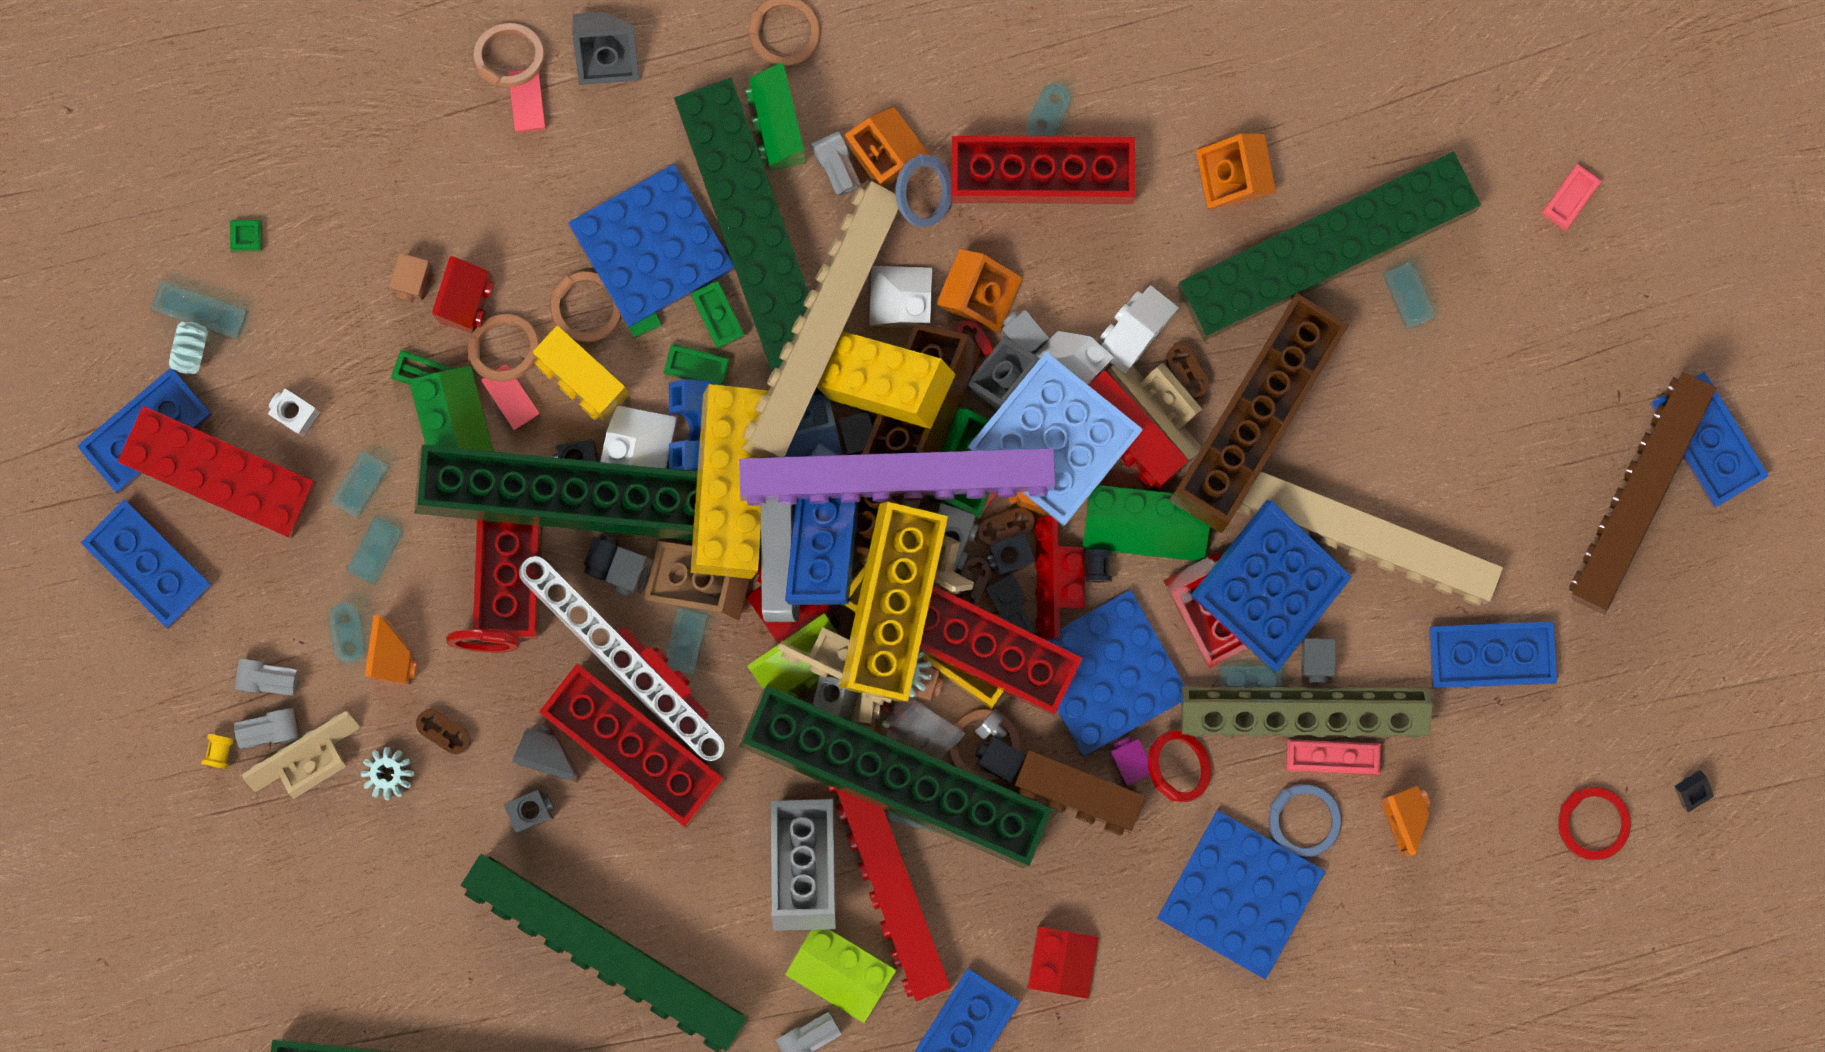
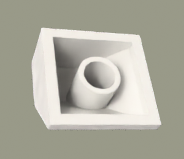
(900, 296)
(1078, 354)
(638, 438)

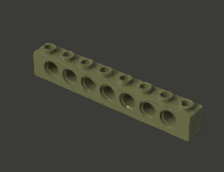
(1293, 701)

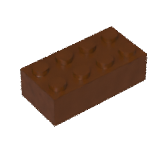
(1078, 792)

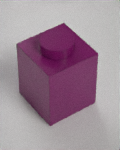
(1130, 760)

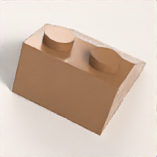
(676, 587)

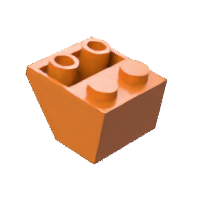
(884, 145)

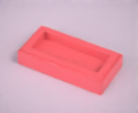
(527, 105)
(1571, 197)
(512, 401)

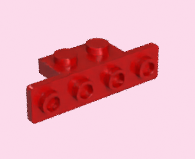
(1058, 578)
(677, 681)

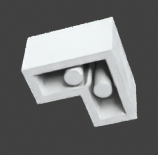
(1137, 327)

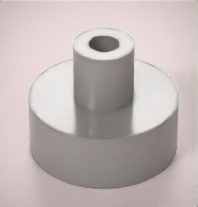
(992, 726)

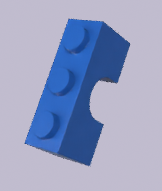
(687, 400)

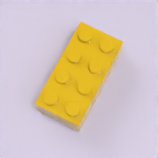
(886, 379)

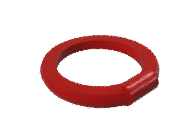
(506, 642)
(1156, 775)
(1570, 805)

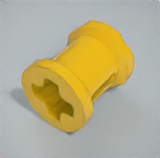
(217, 751)

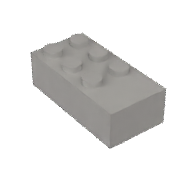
(803, 865)

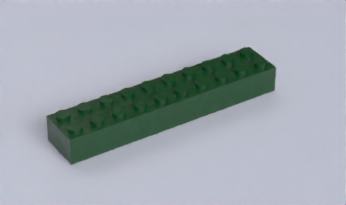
(745, 212)
(1328, 246)
(555, 492)
(895, 777)
(603, 951)

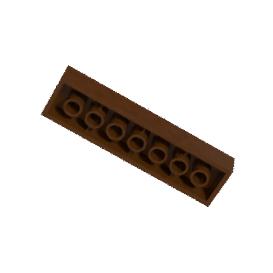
(1258, 413)
(898, 437)
(1643, 493)

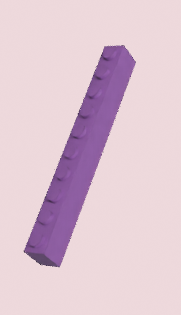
(896, 475)

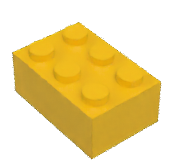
(579, 375)

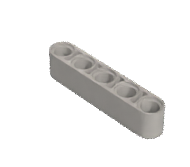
(775, 554)

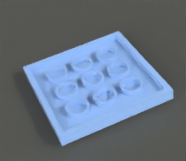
(1064, 415)

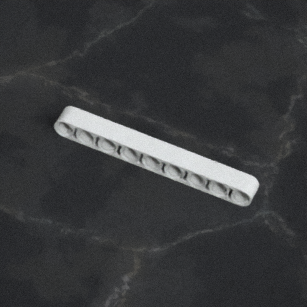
(636, 664)

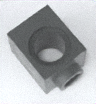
(628, 571)
(1318, 659)
(516, 814)

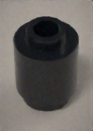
(600, 557)

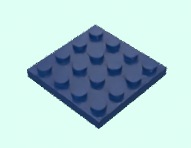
(651, 245)
(1271, 585)
(1121, 674)
(1240, 894)

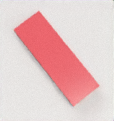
(1333, 757)

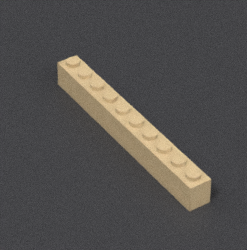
(822, 323)
(1378, 540)

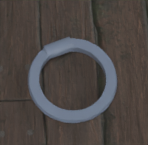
(901, 186)
(1282, 800)

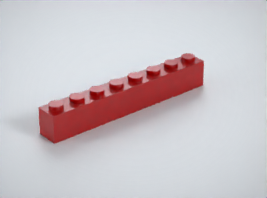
(894, 896)

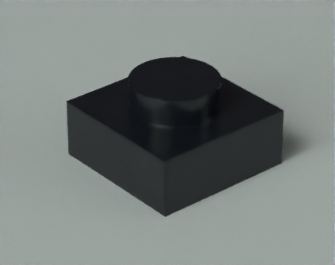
(1006, 594)
(1019, 618)
(1694, 791)

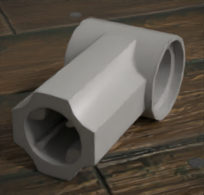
(833, 156)
(259, 677)
(274, 728)
(811, 1036)

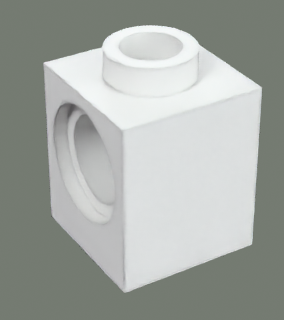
(305, 417)

